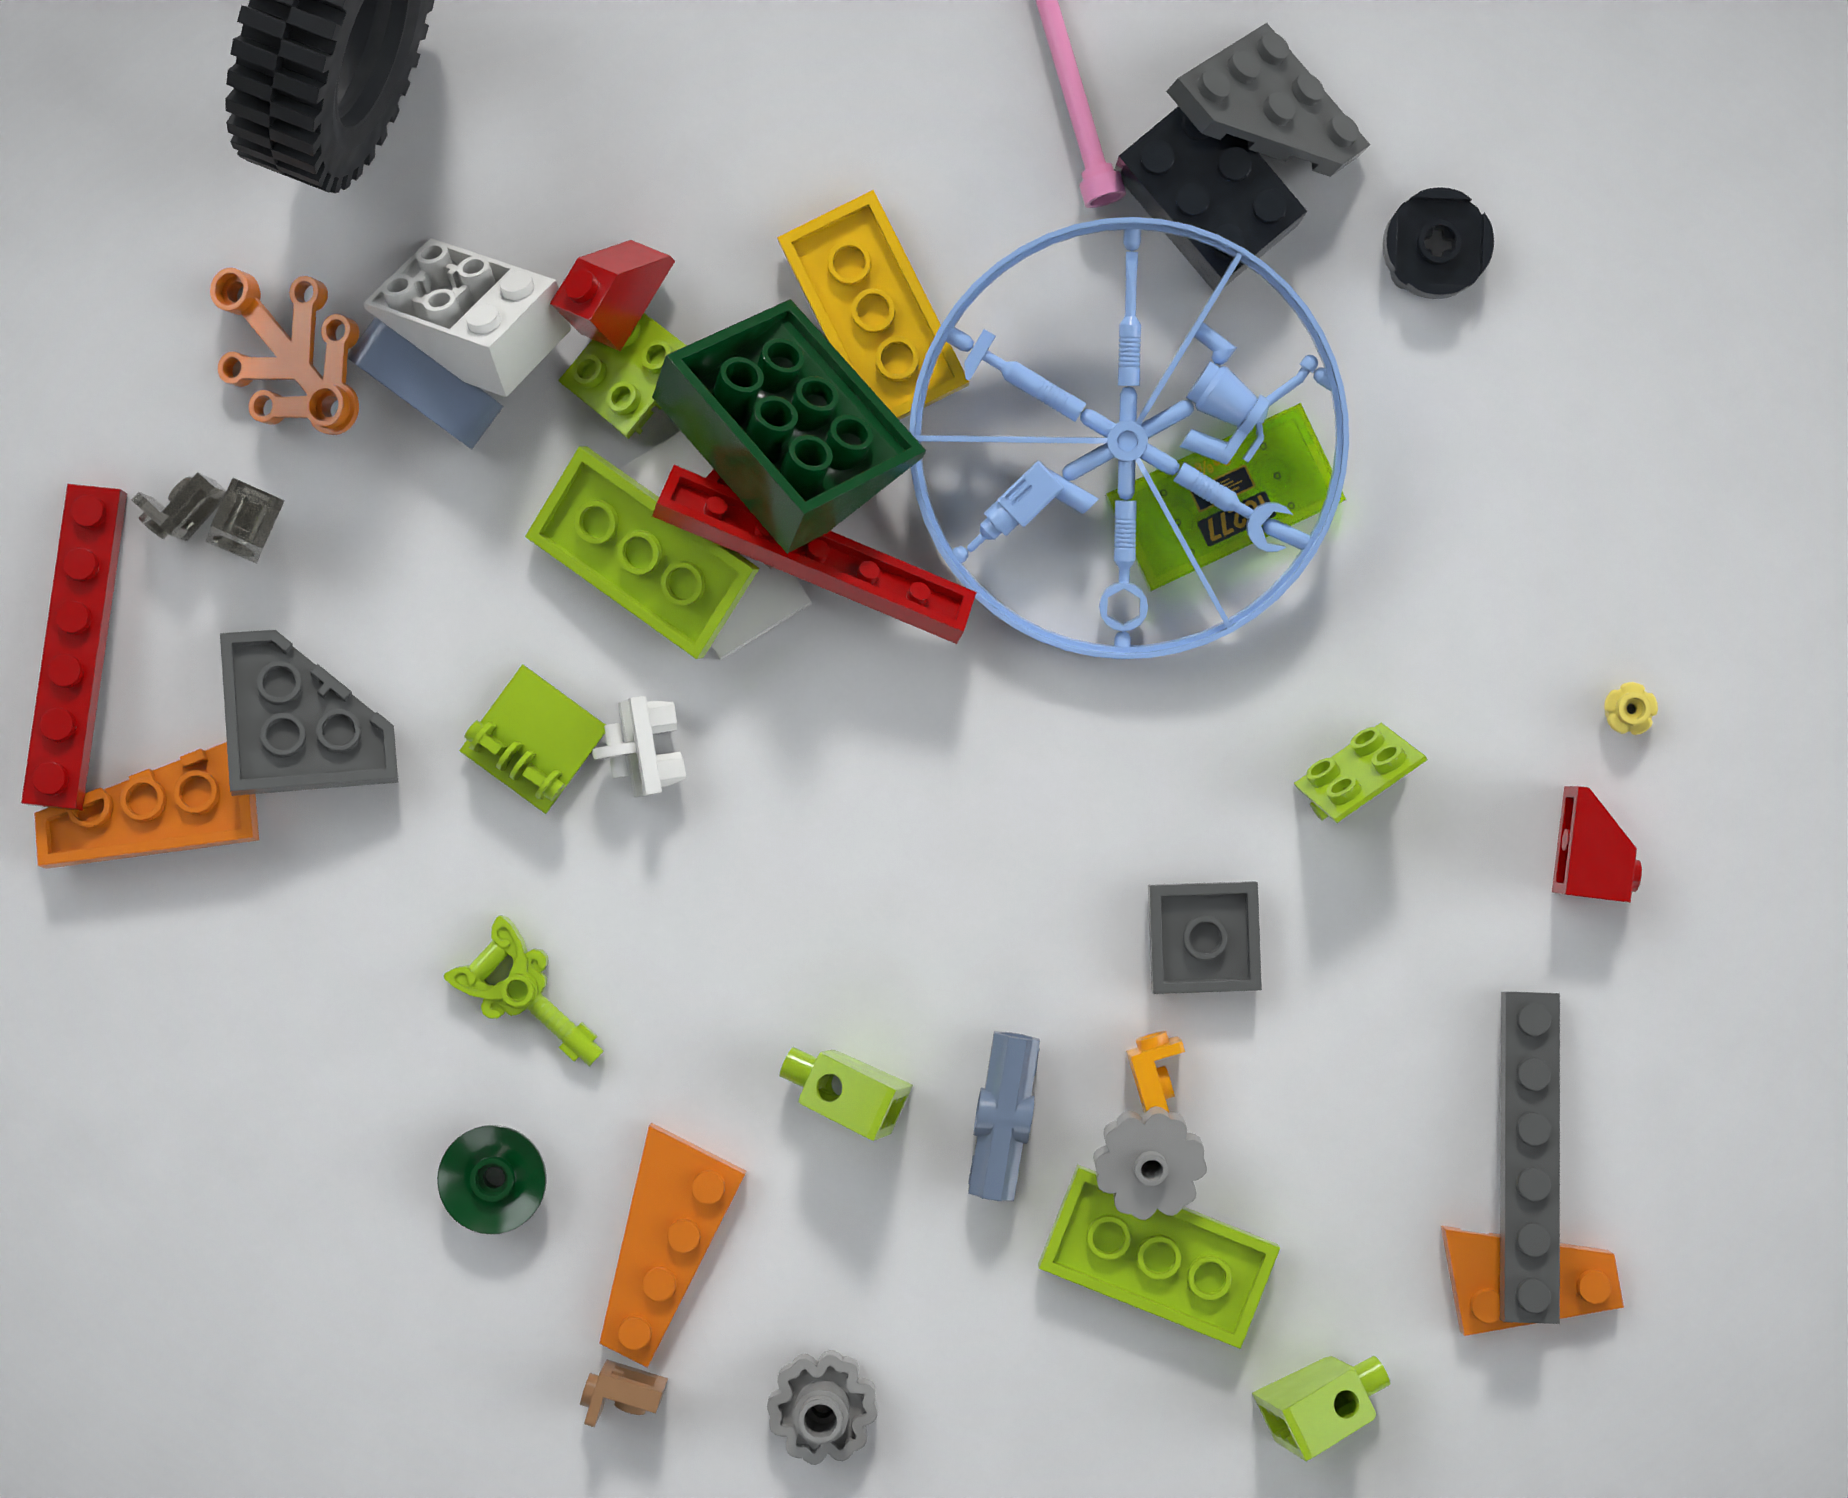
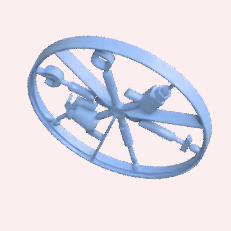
(1215, 393)

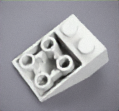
(472, 314)

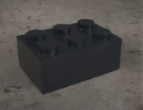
(1211, 186)

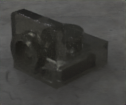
(188, 509)

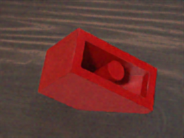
(611, 290)
(1593, 851)

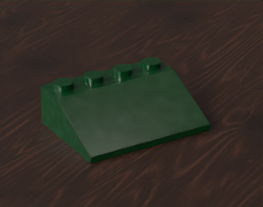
(785, 422)

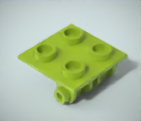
(623, 381)
(533, 739)
(1358, 772)

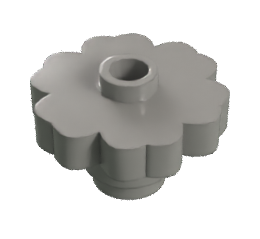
(1149, 1163)
(831, 1383)

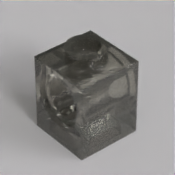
(244, 520)

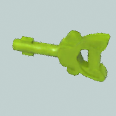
(521, 989)

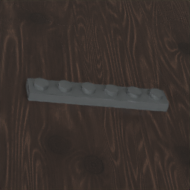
(1530, 1158)

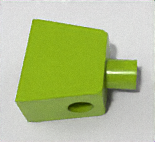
(868, 1098)
(1321, 1403)

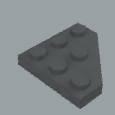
(1272, 101)
(296, 722)

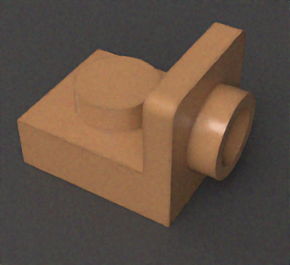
(629, 1387)

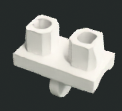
(639, 723)

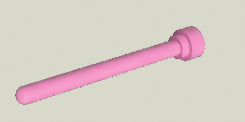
(1100, 182)

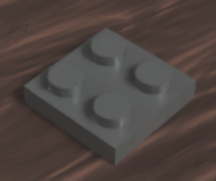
(1204, 937)

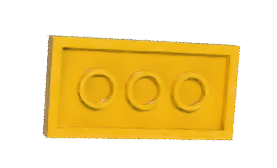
(871, 302)

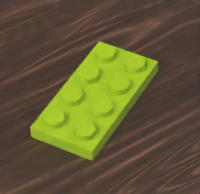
(665, 576)
(1166, 1265)

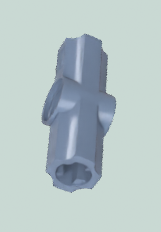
(1003, 1116)

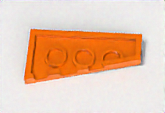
(151, 814)

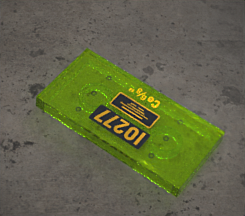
(1283, 470)

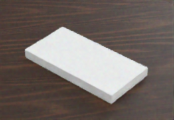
(771, 594)

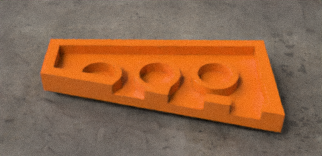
(669, 1227)

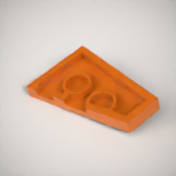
(1586, 1280)

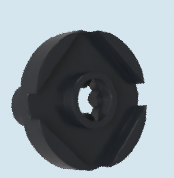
(1461, 222)

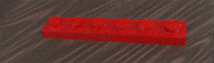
(827, 561)
(74, 647)

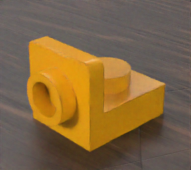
(1152, 1082)

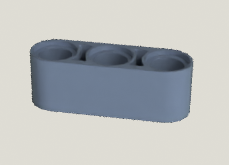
(424, 383)

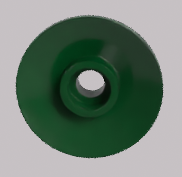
(469, 1194)

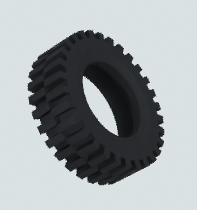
(320, 83)

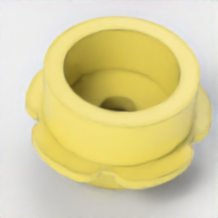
(1616, 709)

